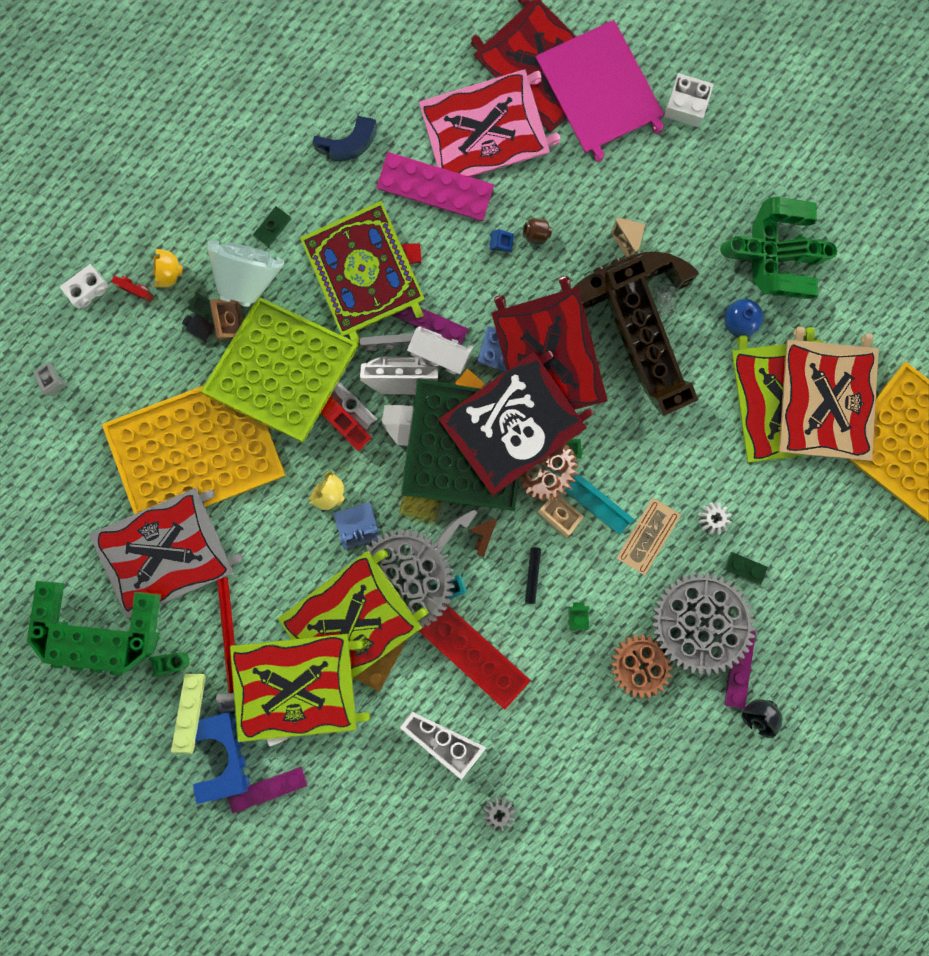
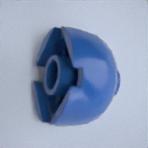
(743, 317)

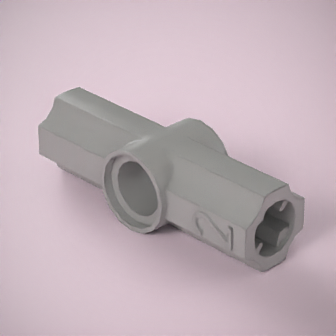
(359, 413)

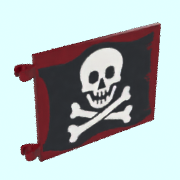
(513, 422)

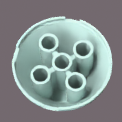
(241, 271)

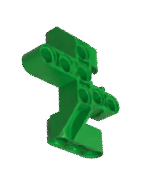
(767, 251)

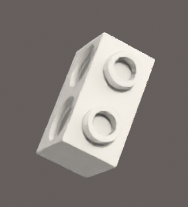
(82, 283)

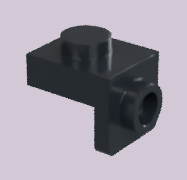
(197, 326)

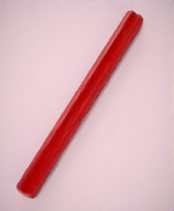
(227, 627)

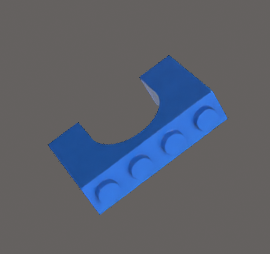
(233, 779)

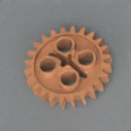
(540, 486)
(626, 674)

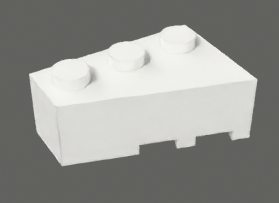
(439, 350)

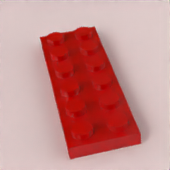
(476, 657)

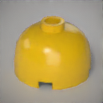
(165, 268)

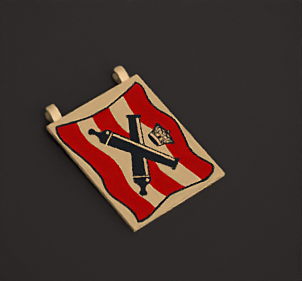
(829, 398)

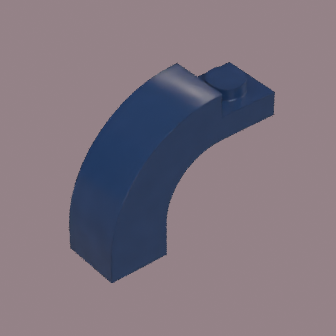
(351, 146)

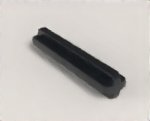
(533, 572)

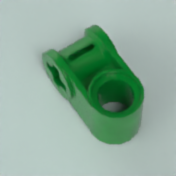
(166, 663)

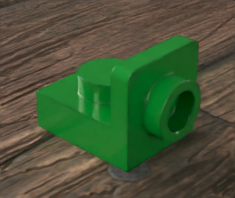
(578, 616)

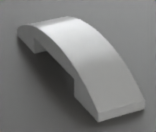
(463, 520)

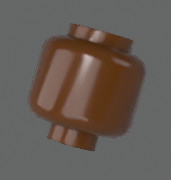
(537, 231)

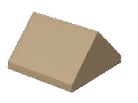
(628, 235)
(560, 516)

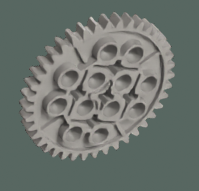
(420, 551)
(737, 627)

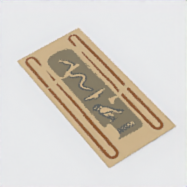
(648, 536)

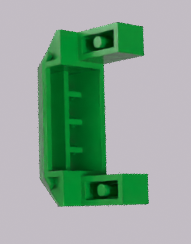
(91, 647)

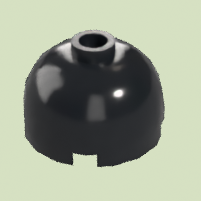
(763, 716)

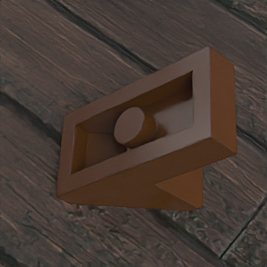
(484, 530)

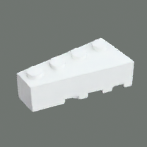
(445, 745)

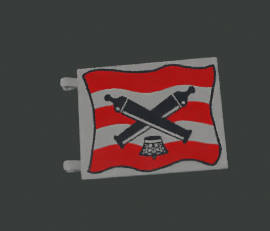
(163, 550)

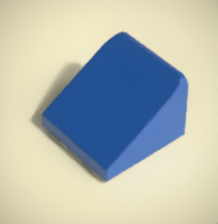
(501, 241)

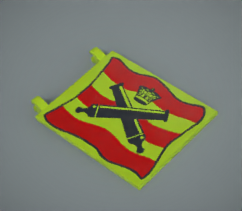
(760, 396)
(358, 604)
(294, 687)

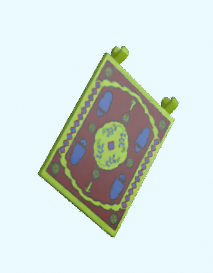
(362, 270)

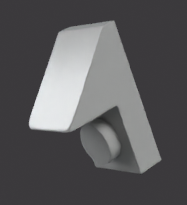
(49, 380)

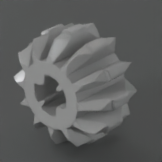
(492, 810)

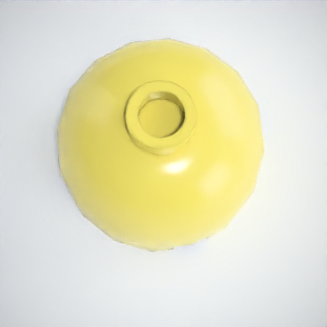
(328, 492)

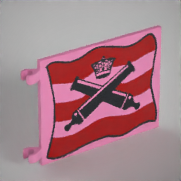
(487, 125)

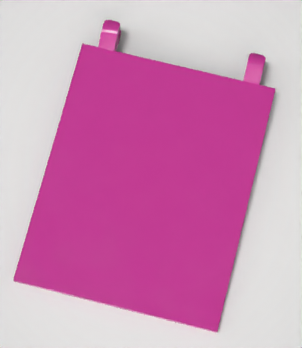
(600, 87)

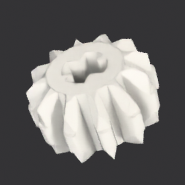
(722, 518)

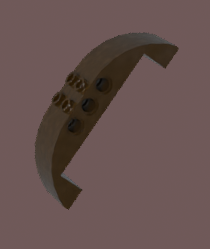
(675, 268)
(646, 337)

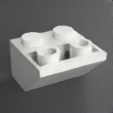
(688, 100)

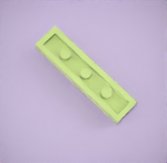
(188, 714)

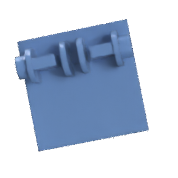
(491, 352)
(356, 525)

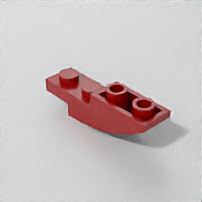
(345, 424)

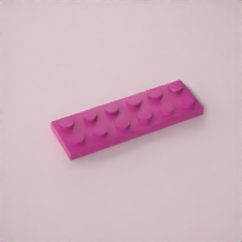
(435, 186)

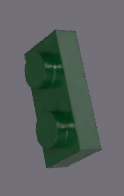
(746, 568)

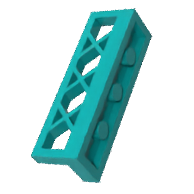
(599, 504)

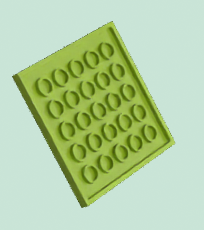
(280, 369)

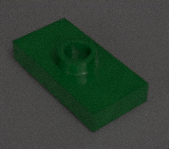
(272, 226)

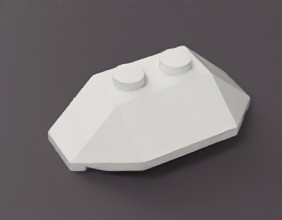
(396, 374)
(397, 422)

